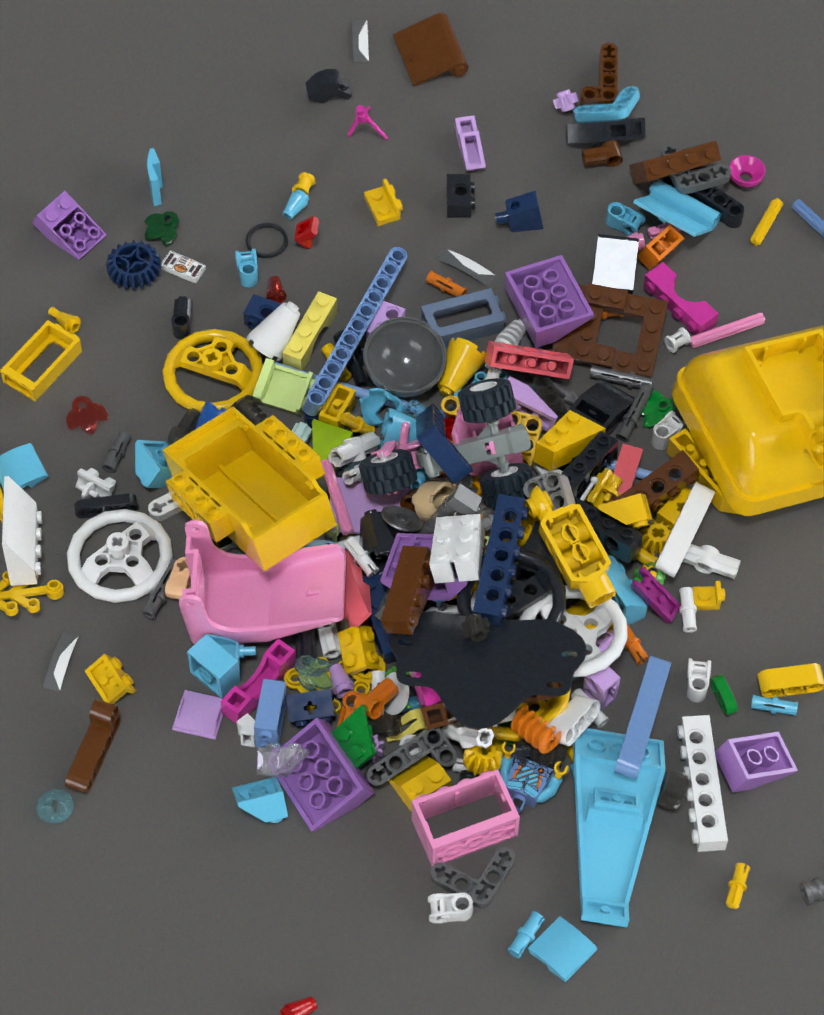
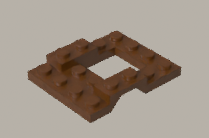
(582, 341)

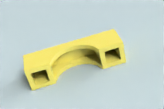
(319, 315)

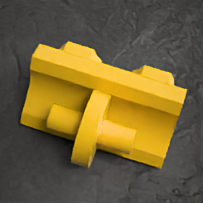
(604, 489)

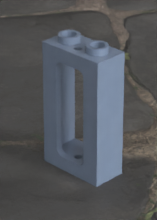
(468, 329)

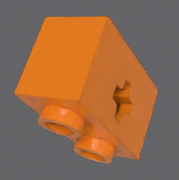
(660, 247)

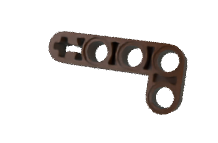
(608, 79)
(94, 747)

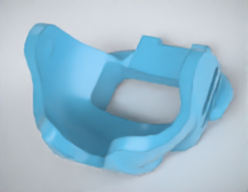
(373, 404)

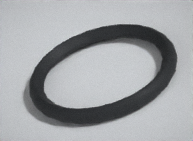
(267, 225)

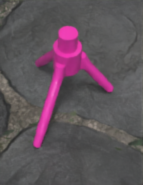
(363, 117)

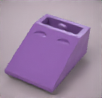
(68, 226)

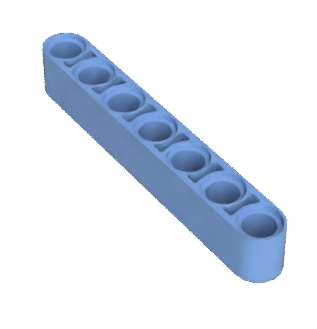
(642, 717)

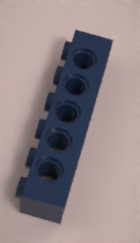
(506, 509)

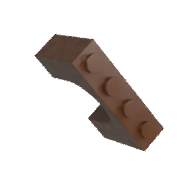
(675, 162)

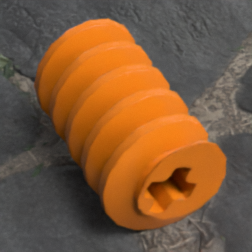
(534, 731)

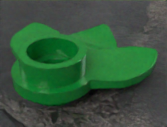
(653, 411)

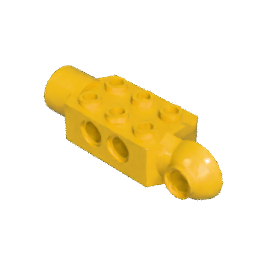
(573, 547)

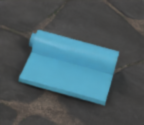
(679, 209)

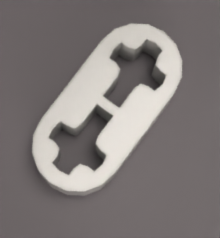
(165, 504)

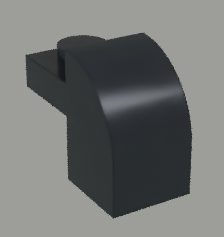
(326, 83)

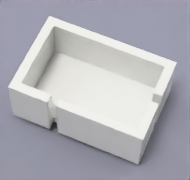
(457, 541)

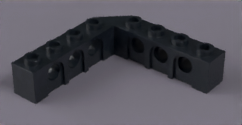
(613, 534)

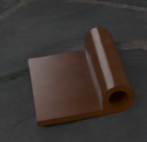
(431, 49)

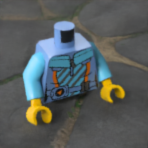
(529, 781)

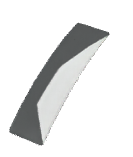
(360, 40)
(468, 266)
(60, 661)

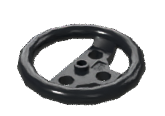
(544, 580)

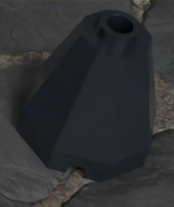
(376, 536)

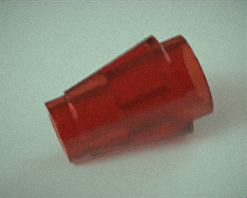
(275, 290)

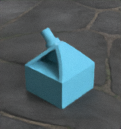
(217, 662)

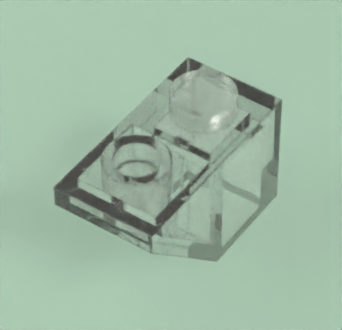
(279, 761)

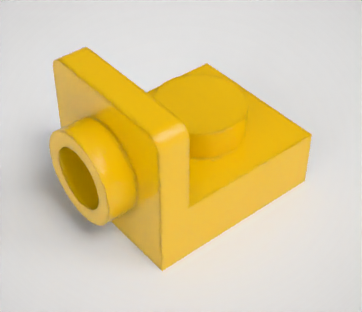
(709, 597)

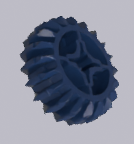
(132, 259)

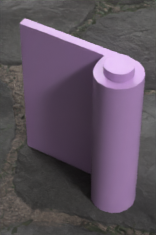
(359, 501)

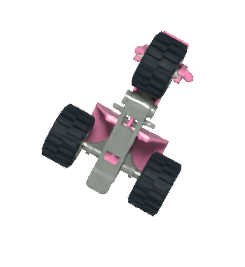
(481, 433)

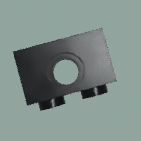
(459, 195)

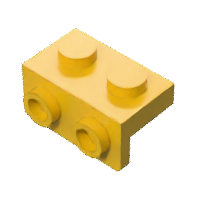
(358, 649)

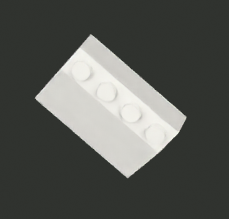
(21, 535)

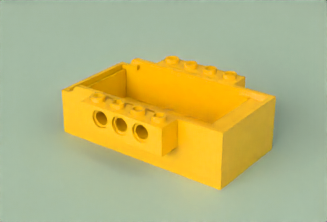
(250, 485)

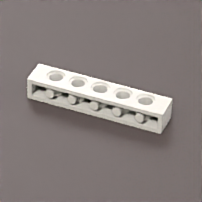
(700, 729)

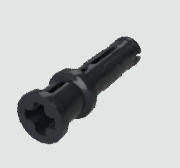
(354, 366)

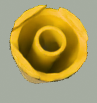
(461, 365)

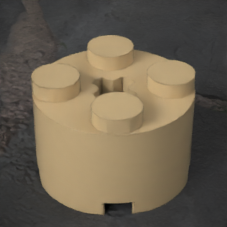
(430, 497)

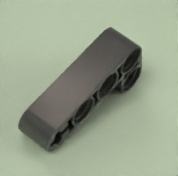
(406, 759)

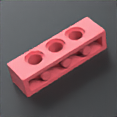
(529, 360)

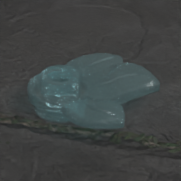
(313, 672)

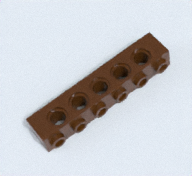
(679, 464)

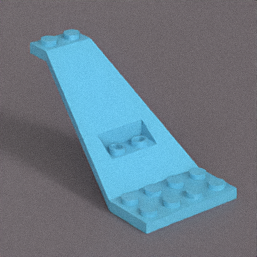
(612, 822)

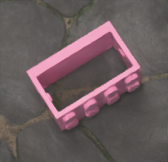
(472, 837)

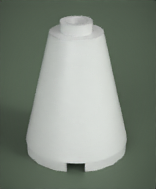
(275, 331)

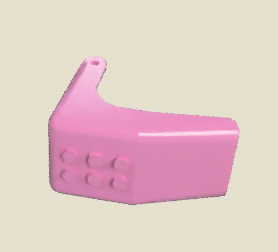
(251, 605)

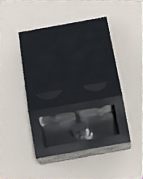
(603, 405)

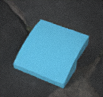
(155, 177)
(22, 466)
(562, 948)

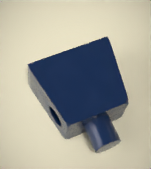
(521, 213)

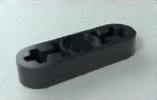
(94, 506)

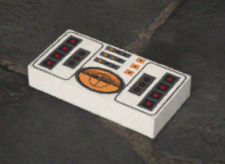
(183, 267)

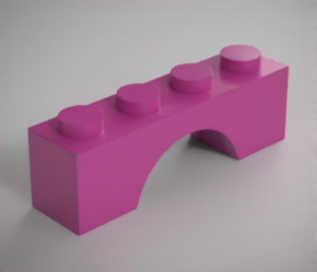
(694, 315)
(245, 698)

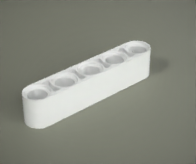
(684, 529)

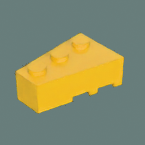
(565, 440)

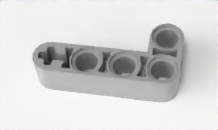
(546, 483)

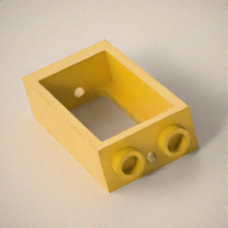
(48, 334)

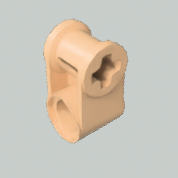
(178, 579)

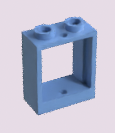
(270, 713)

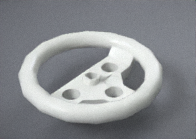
(118, 552)
(601, 617)

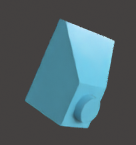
(151, 463)
(262, 799)

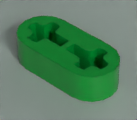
(723, 695)

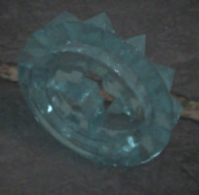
(63, 811)

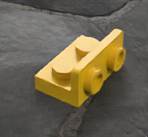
(384, 204)
(110, 678)

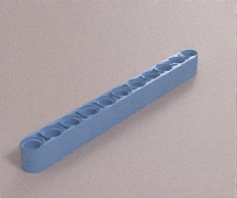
(354, 332)

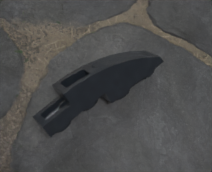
(605, 130)

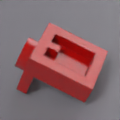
(306, 231)

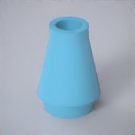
(297, 202)

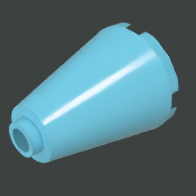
(392, 426)

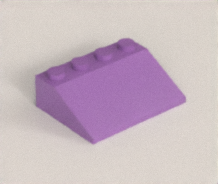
(547, 300)
(326, 780)

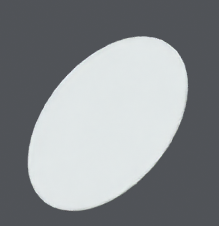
(400, 700)

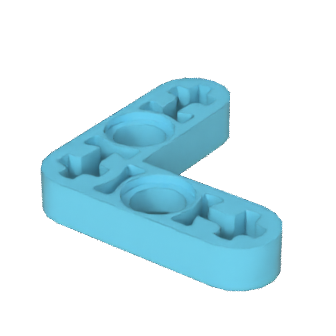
(618, 110)

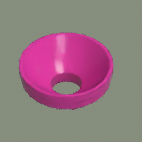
(749, 166)

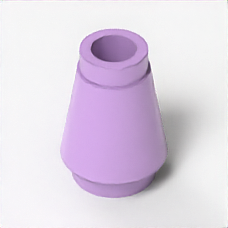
(340, 680)

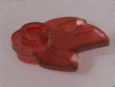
(86, 417)

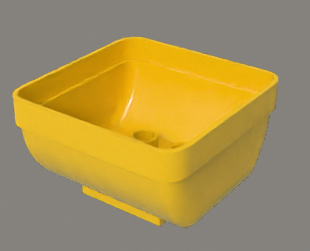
(759, 419)

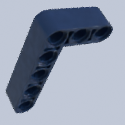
(432, 436)

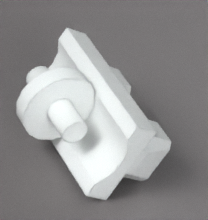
(92, 485)

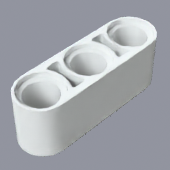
(575, 718)

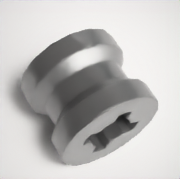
(812, 890)

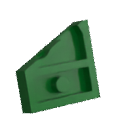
(356, 737)

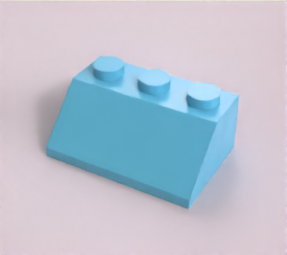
(628, 600)

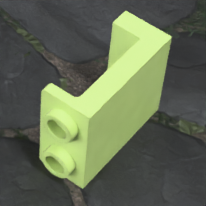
(282, 387)

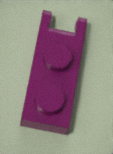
(656, 595)

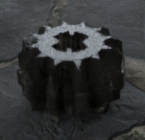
(550, 758)
(673, 790)

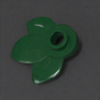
(159, 228)

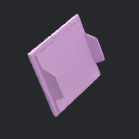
(199, 715)

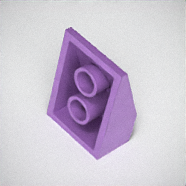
(754, 761)

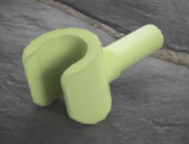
(333, 534)

